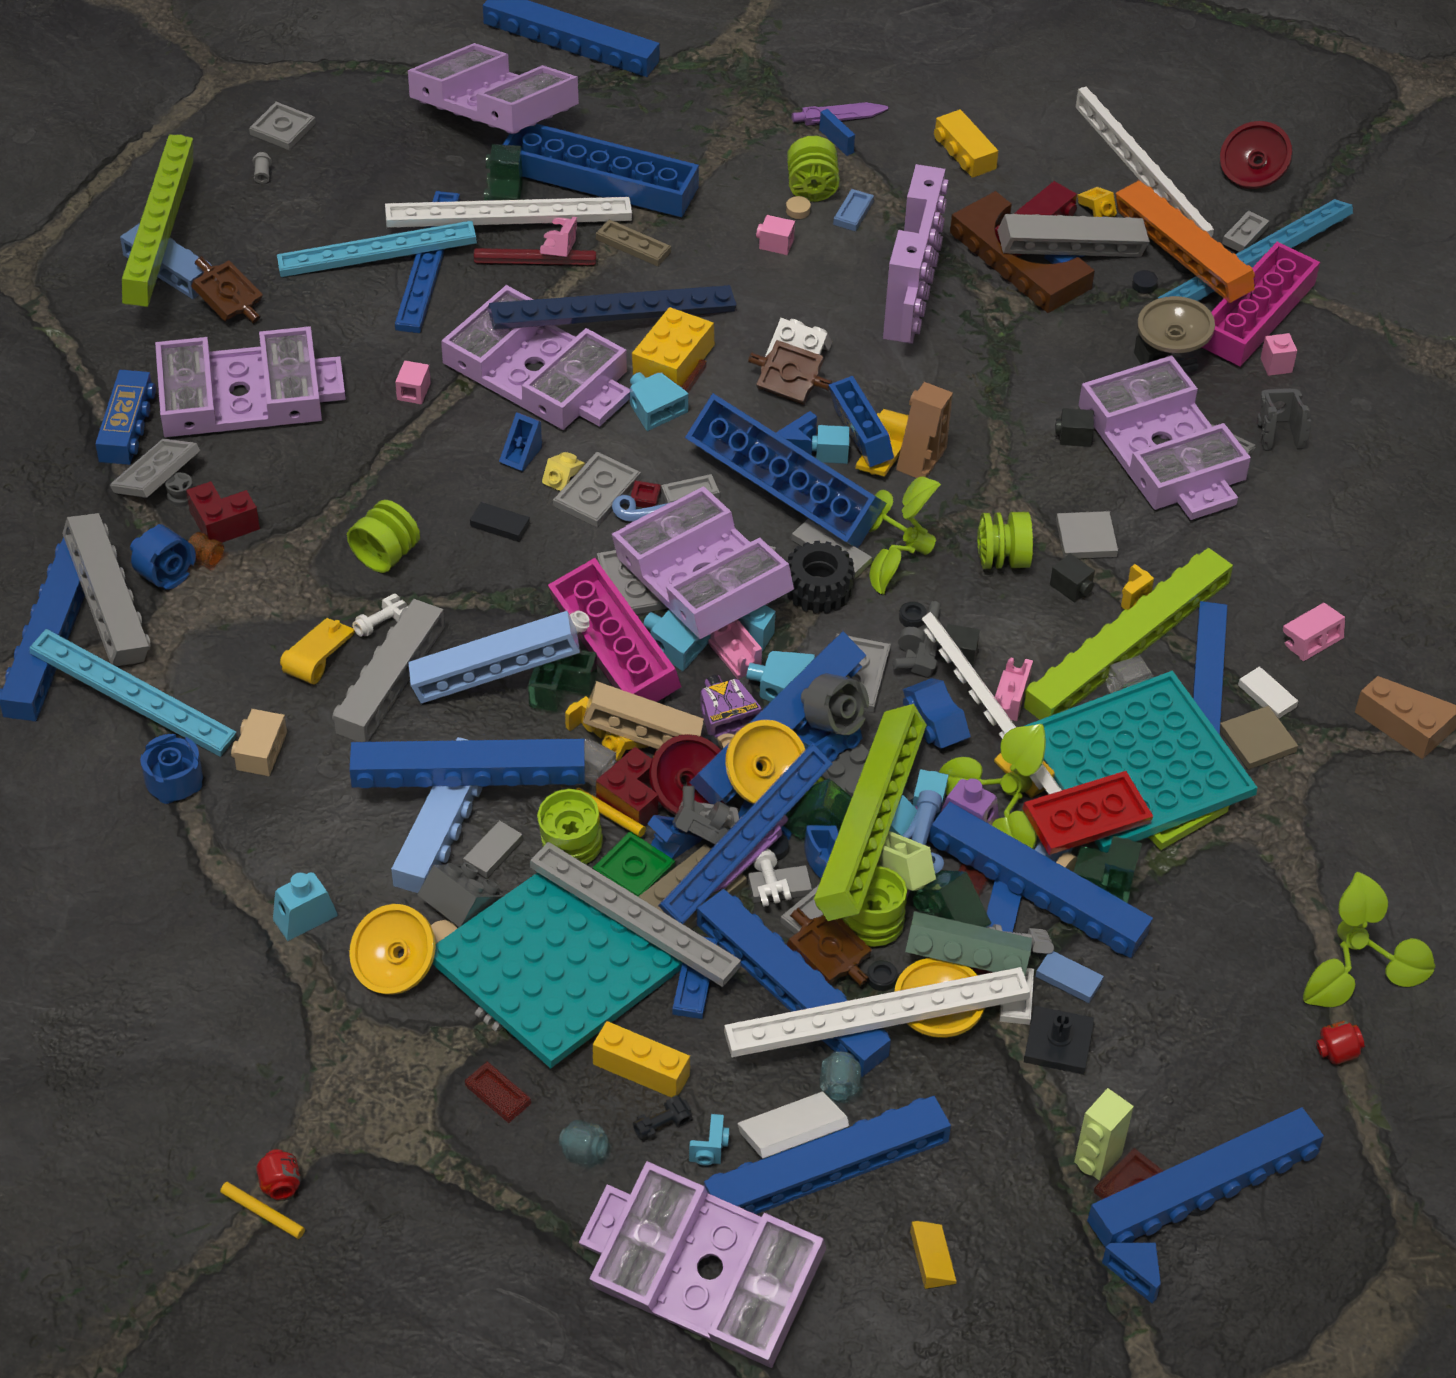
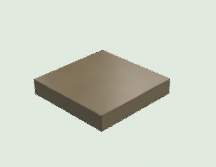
(1258, 737)

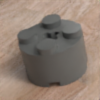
(835, 704)

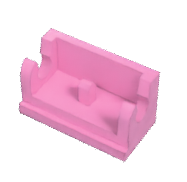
(560, 242)
(1314, 631)
(736, 648)
(1013, 686)

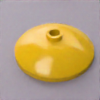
(762, 742)
(377, 945)
(934, 971)

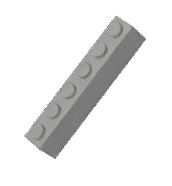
(1073, 235)
(106, 589)
(388, 671)

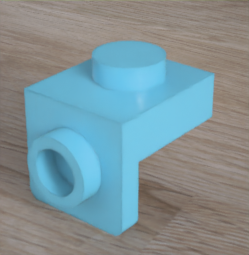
(710, 1151)

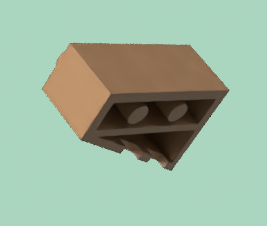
(925, 430)
(1407, 715)

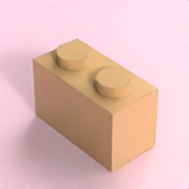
(259, 742)

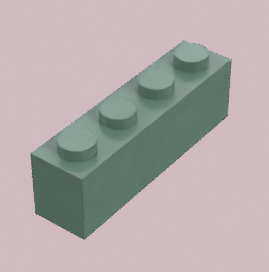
(967, 944)

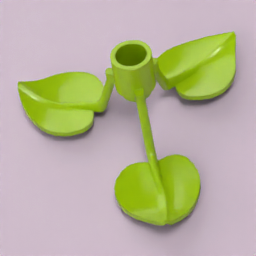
(915, 537)
(1025, 751)
(1364, 903)

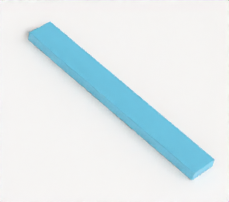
(376, 248)
(133, 692)

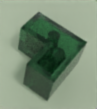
(505, 173)
(571, 674)
(821, 805)
(1111, 870)
(952, 898)

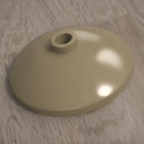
(1176, 324)

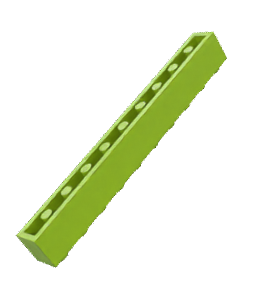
(157, 221)
(1128, 635)
(870, 813)

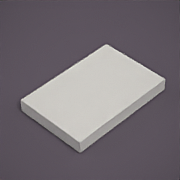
(793, 1124)

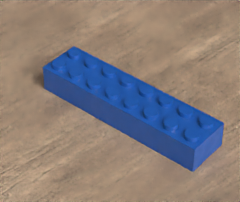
(606, 168)
(785, 470)

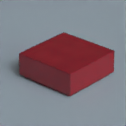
(646, 494)

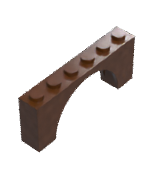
(1044, 284)

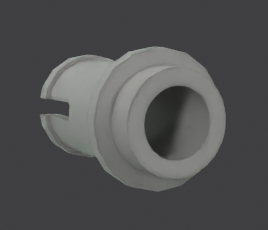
(261, 163)

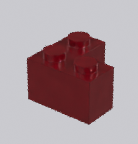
(223, 517)
(628, 787)

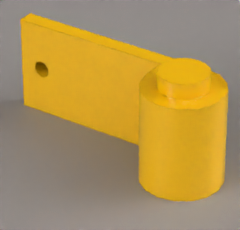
(895, 424)
(308, 656)

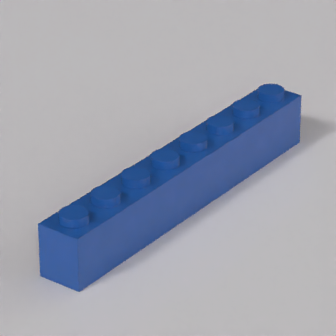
(573, 34)
(56, 610)
(837, 658)
(467, 763)
(1040, 880)
(784, 972)
(833, 1157)
(1206, 1178)

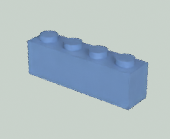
(177, 264)

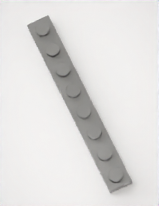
(635, 914)

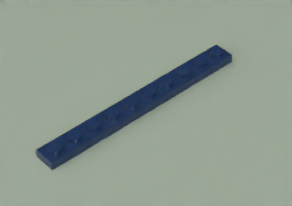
(609, 307)

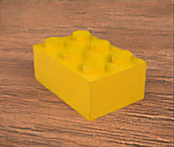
(674, 346)

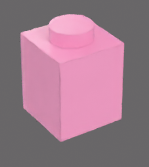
(776, 234)
(1278, 354)
(413, 382)

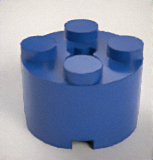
(162, 556)
(171, 768)

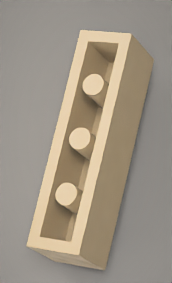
(637, 717)

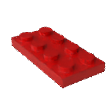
(1087, 812)

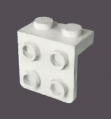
(801, 336)

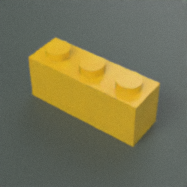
(966, 143)
(641, 1060)

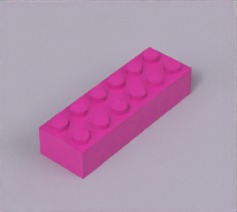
(1279, 283)
(615, 633)

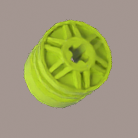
(813, 168)
(383, 536)
(1003, 540)
(571, 823)
(883, 909)

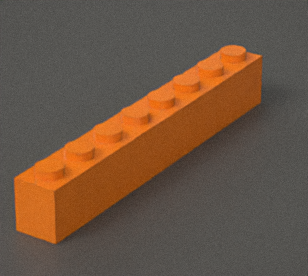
(1187, 242)

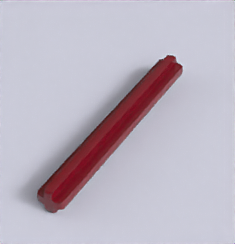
(533, 256)

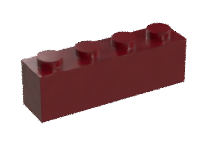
(1052, 201)

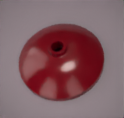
(1251, 143)
(677, 759)

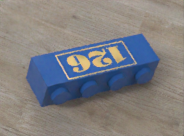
(125, 417)
(862, 421)

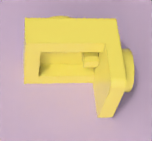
(560, 469)

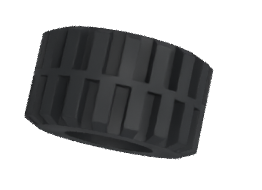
(822, 561)

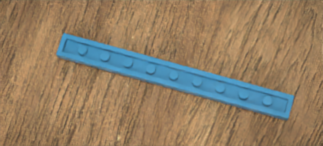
(1290, 236)

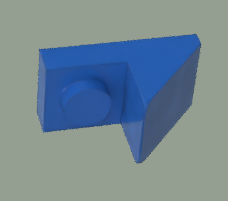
(801, 431)
(669, 838)

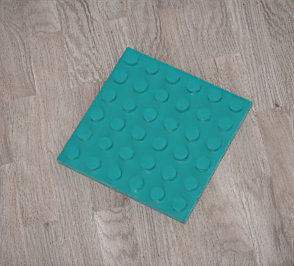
(1161, 743)
(551, 967)

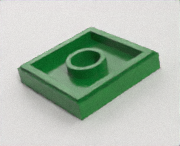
(634, 864)

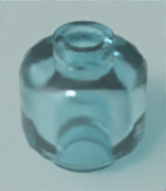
(840, 1075)
(583, 1142)

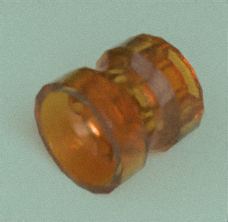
(207, 550)

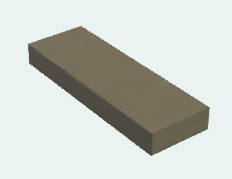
(633, 242)

